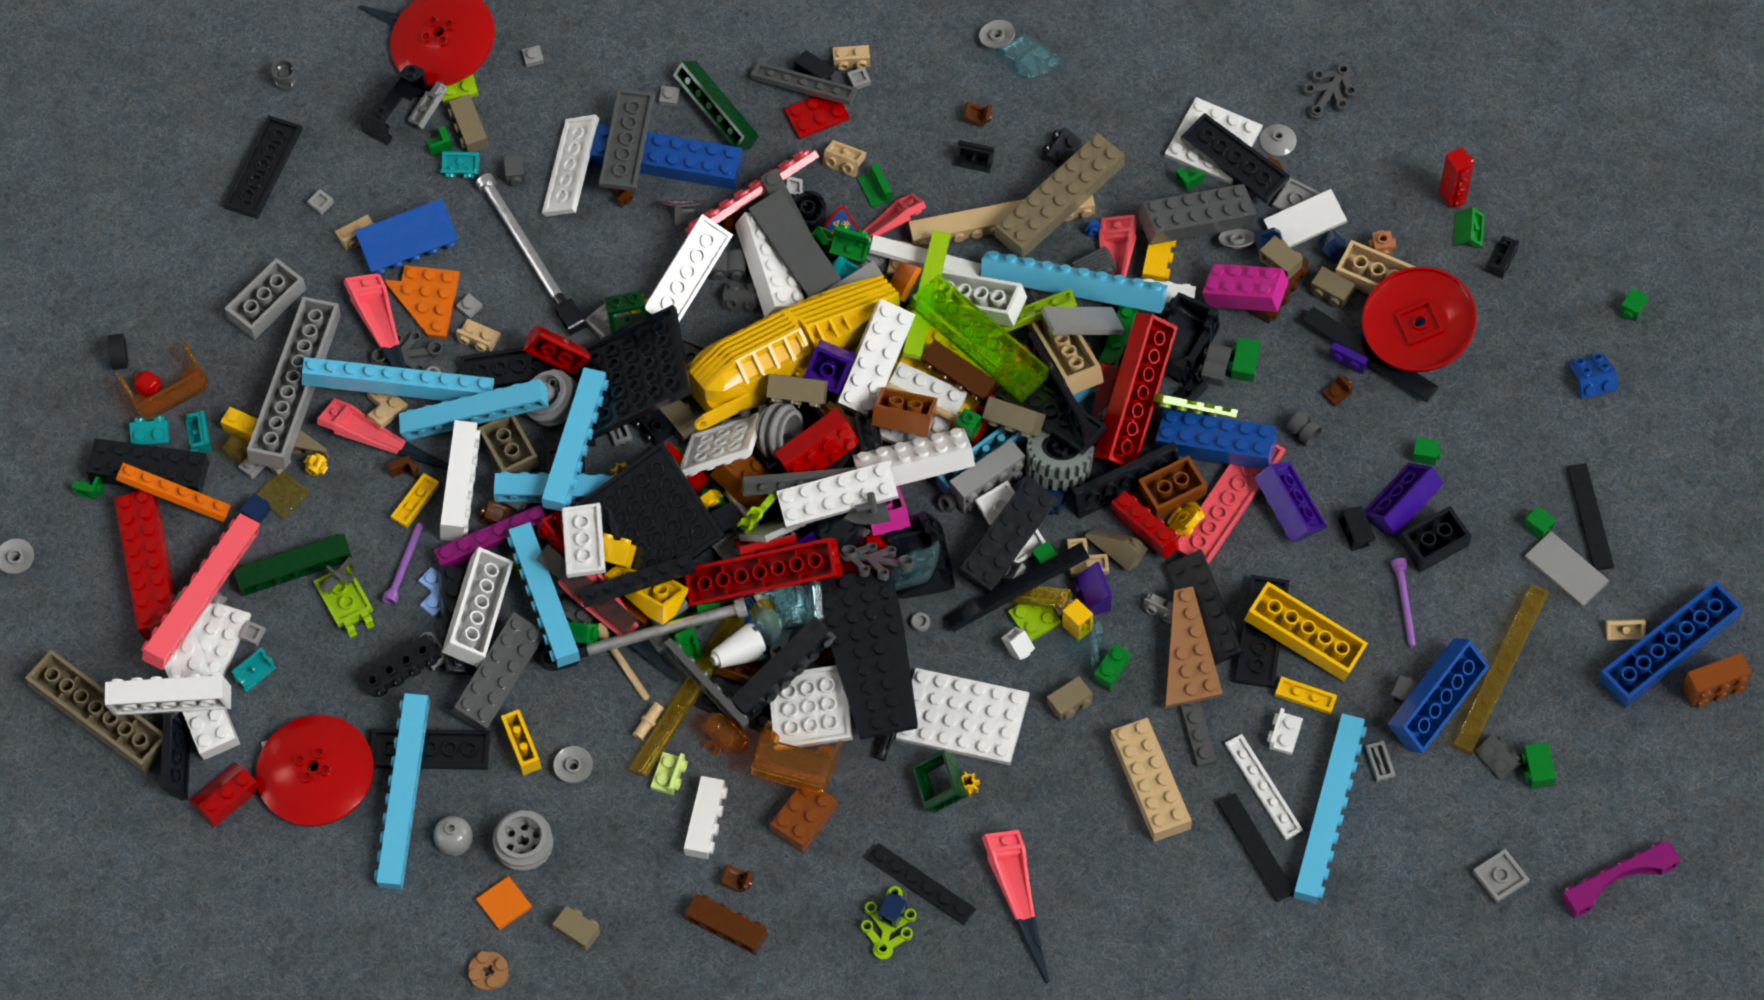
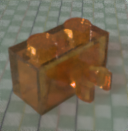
(723, 734)

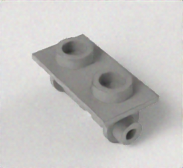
(1155, 606)

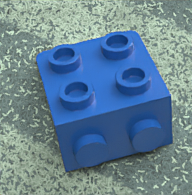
(1594, 375)

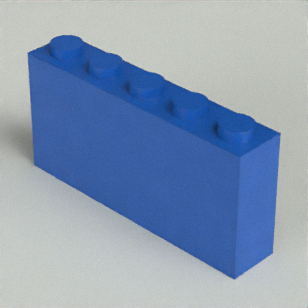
(406, 236)

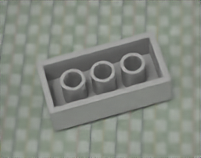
(265, 298)
(991, 471)

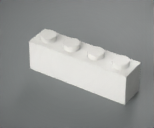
(704, 817)

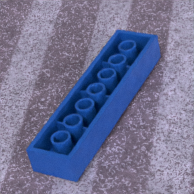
(681, 158)
(1670, 644)

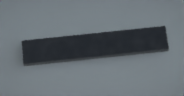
(1590, 517)
(1256, 847)

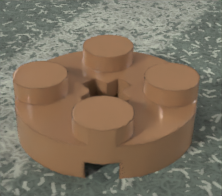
(484, 961)

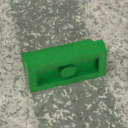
(875, 186)
(1469, 228)

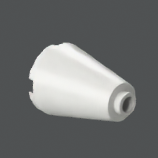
(739, 648)

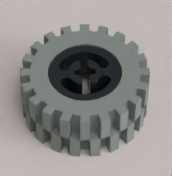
(1058, 467)

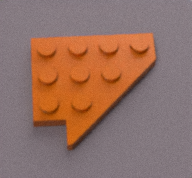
(427, 297)

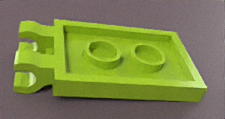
(757, 513)
(346, 603)

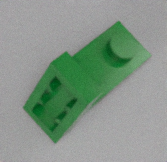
(688, 641)

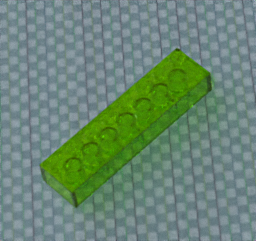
(980, 338)

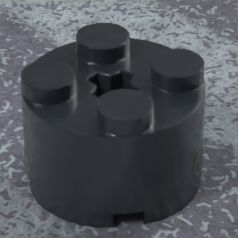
(812, 209)

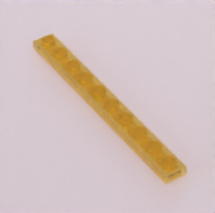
(1501, 669)
(681, 703)

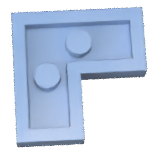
(432, 602)

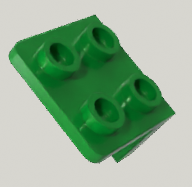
(850, 244)

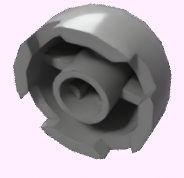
(452, 835)

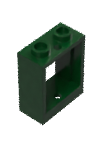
(616, 305)
(956, 793)

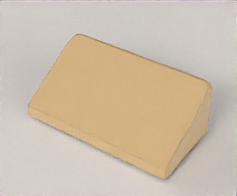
(1625, 629)

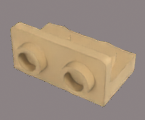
(851, 57)
(843, 158)
(346, 234)
(478, 336)

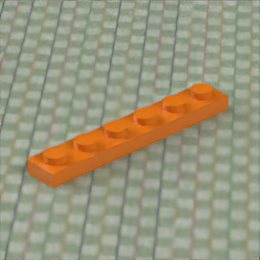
(173, 492)

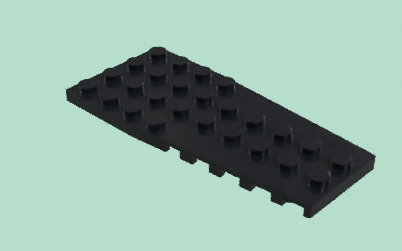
(870, 652)

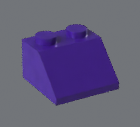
(829, 364)
(1094, 589)

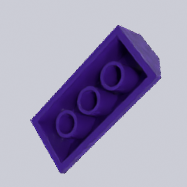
(1403, 498)
(1290, 501)

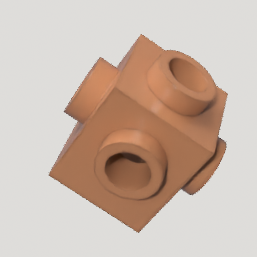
(1382, 242)

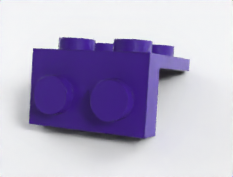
(1348, 357)

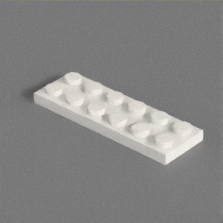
(570, 165)
(689, 267)
(836, 494)

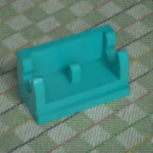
(198, 432)
(253, 670)

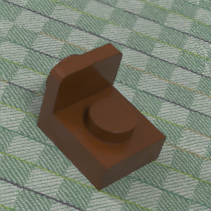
(625, 196)
(1338, 390)
(493, 512)

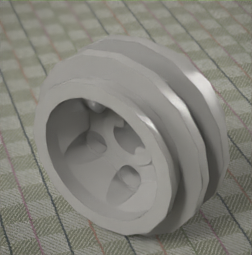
(560, 397)
(776, 427)
(523, 857)

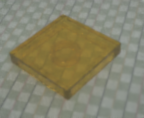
(283, 494)

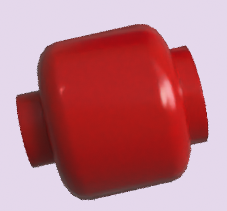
(147, 383)

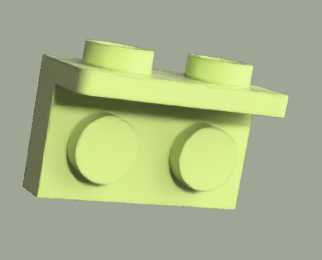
(668, 773)

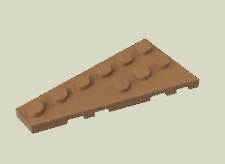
(1191, 663)

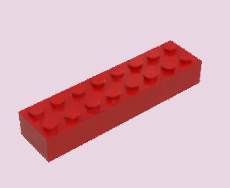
(1134, 389)
(146, 559)
(764, 572)

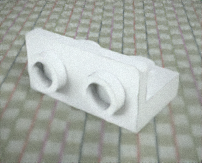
(1285, 732)

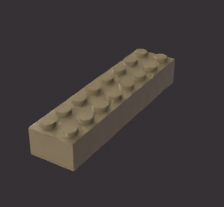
(1059, 195)
(85, 704)

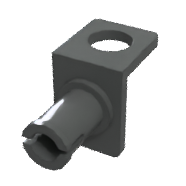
(340, 575)

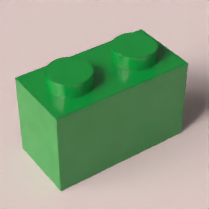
(1245, 359)
(1112, 667)
(1538, 765)

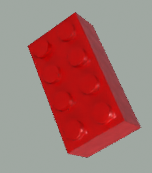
(818, 445)

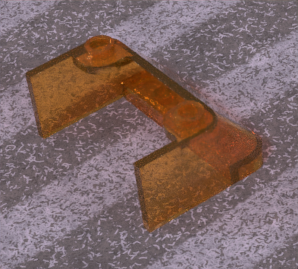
(193, 383)
(794, 764)

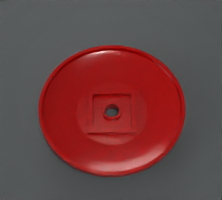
(454, 54)
(1416, 295)
(318, 795)

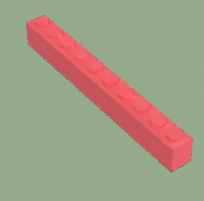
(200, 591)

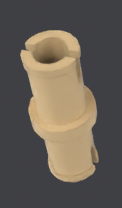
(648, 721)

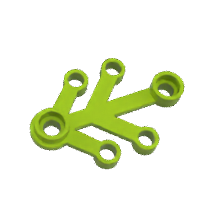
(887, 930)

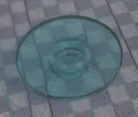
(768, 624)

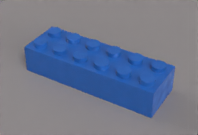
(1218, 438)
(1438, 695)

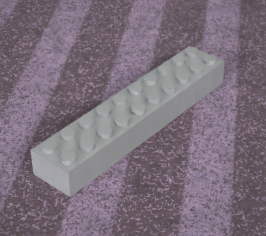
(287, 397)

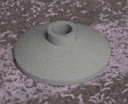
(997, 34)
(1278, 146)
(1237, 238)
(16, 548)
(573, 756)

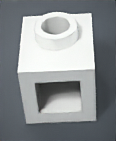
(1018, 643)

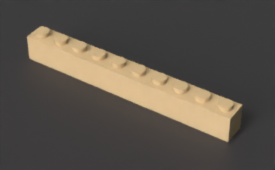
(975, 222)

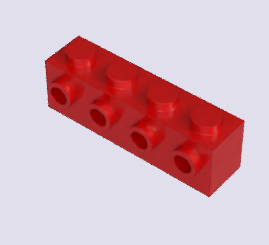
(1456, 177)
(1145, 524)

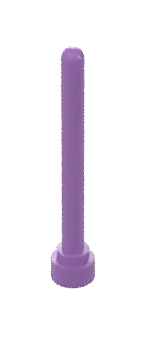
(1399, 566)
(391, 595)

